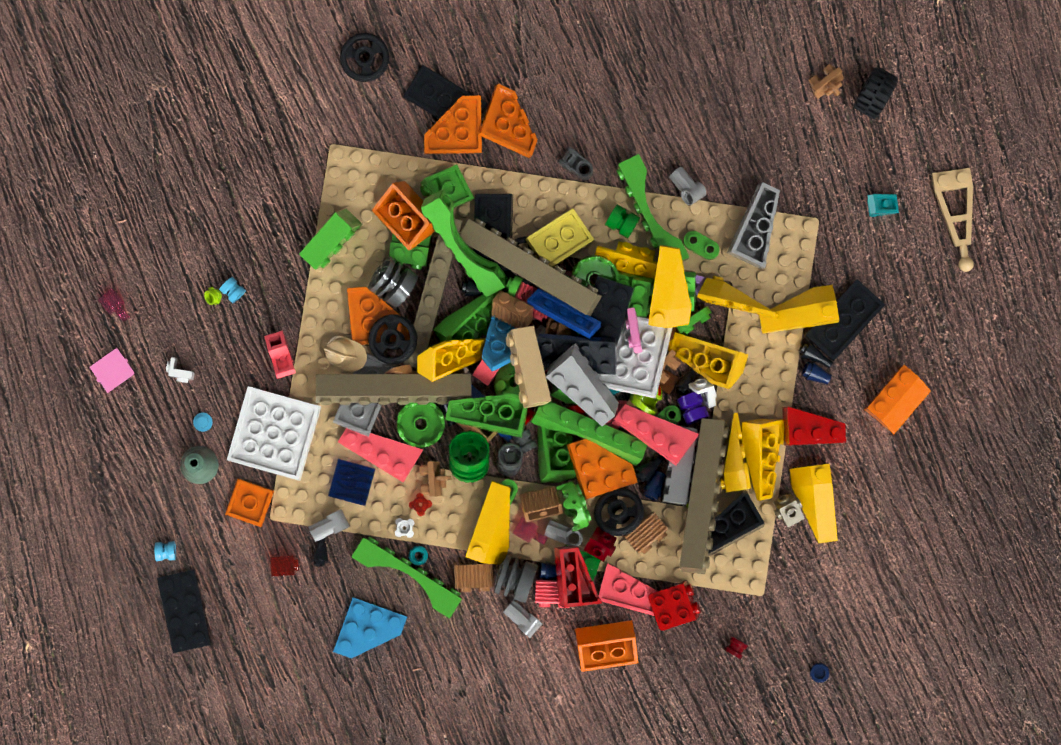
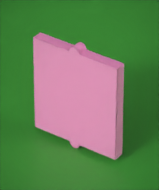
(112, 370)

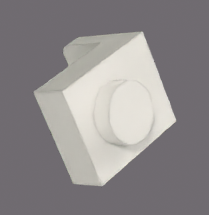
(181, 375)
(706, 389)

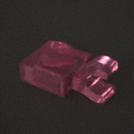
(113, 303)
(527, 531)

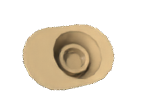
(345, 353)

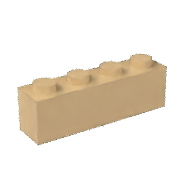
(528, 367)

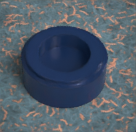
(819, 672)

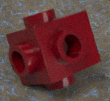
(601, 544)

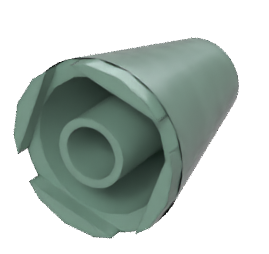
(206, 467)

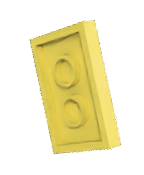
(560, 238)

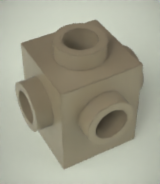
(788, 510)

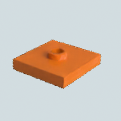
(249, 502)

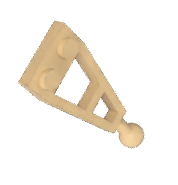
(951, 181)

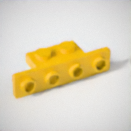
(630, 259)

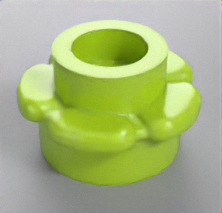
(212, 296)

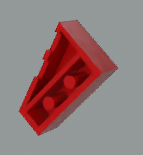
(811, 429)
(573, 579)

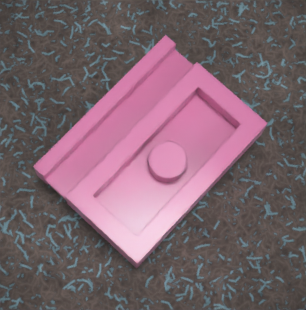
(632, 324)

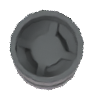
(509, 459)

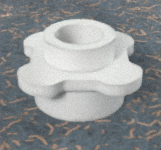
(409, 525)

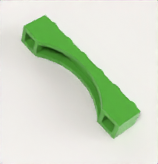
(634, 175)
(485, 273)
(562, 419)
(442, 599)

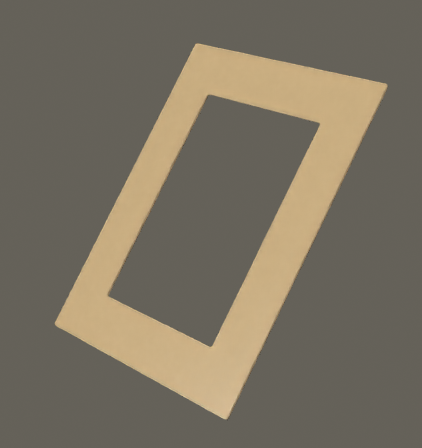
(357, 182)

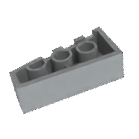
(755, 229)
(582, 385)
(680, 476)

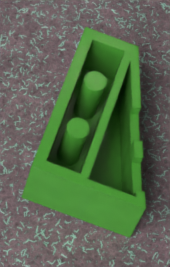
(330, 239)

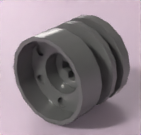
(395, 284)
(515, 579)

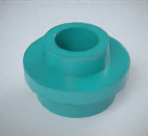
(418, 549)

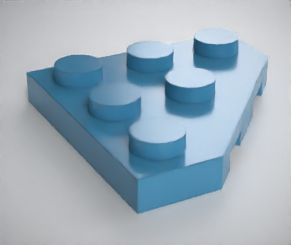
(495, 351)
(367, 627)

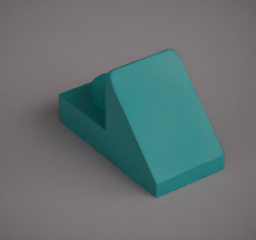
(882, 204)

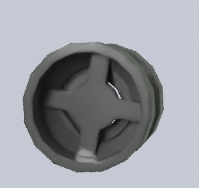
(525, 443)

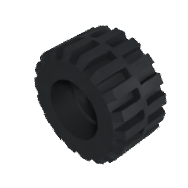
(875, 92)

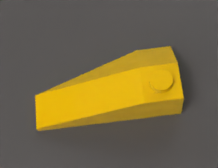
(720, 293)
(670, 295)
(805, 310)
(449, 357)
(715, 363)
(761, 445)
(735, 469)
(815, 493)
(491, 534)

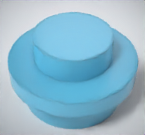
(202, 422)

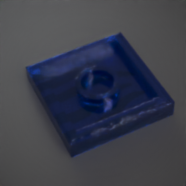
(351, 482)

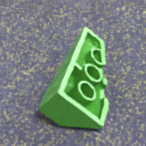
(468, 321)
(492, 413)
(553, 455)

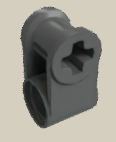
(575, 163)

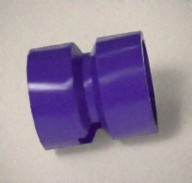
(693, 408)

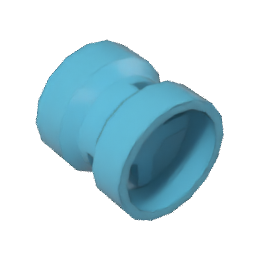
(232, 290)
(165, 551)

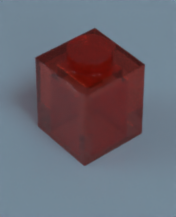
(284, 566)

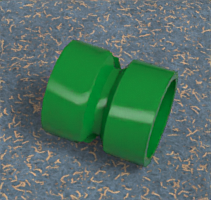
(622, 221)

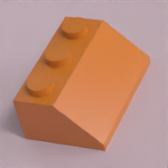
(403, 215)
(898, 399)
(606, 646)

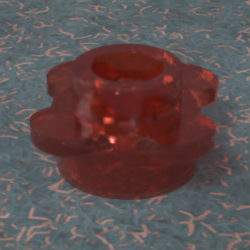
(425, 504)

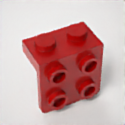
(674, 606)

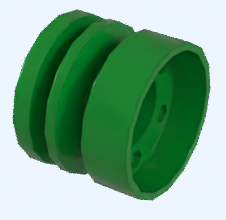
(469, 456)

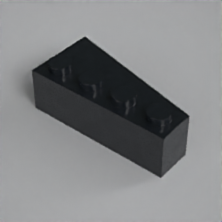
(735, 523)

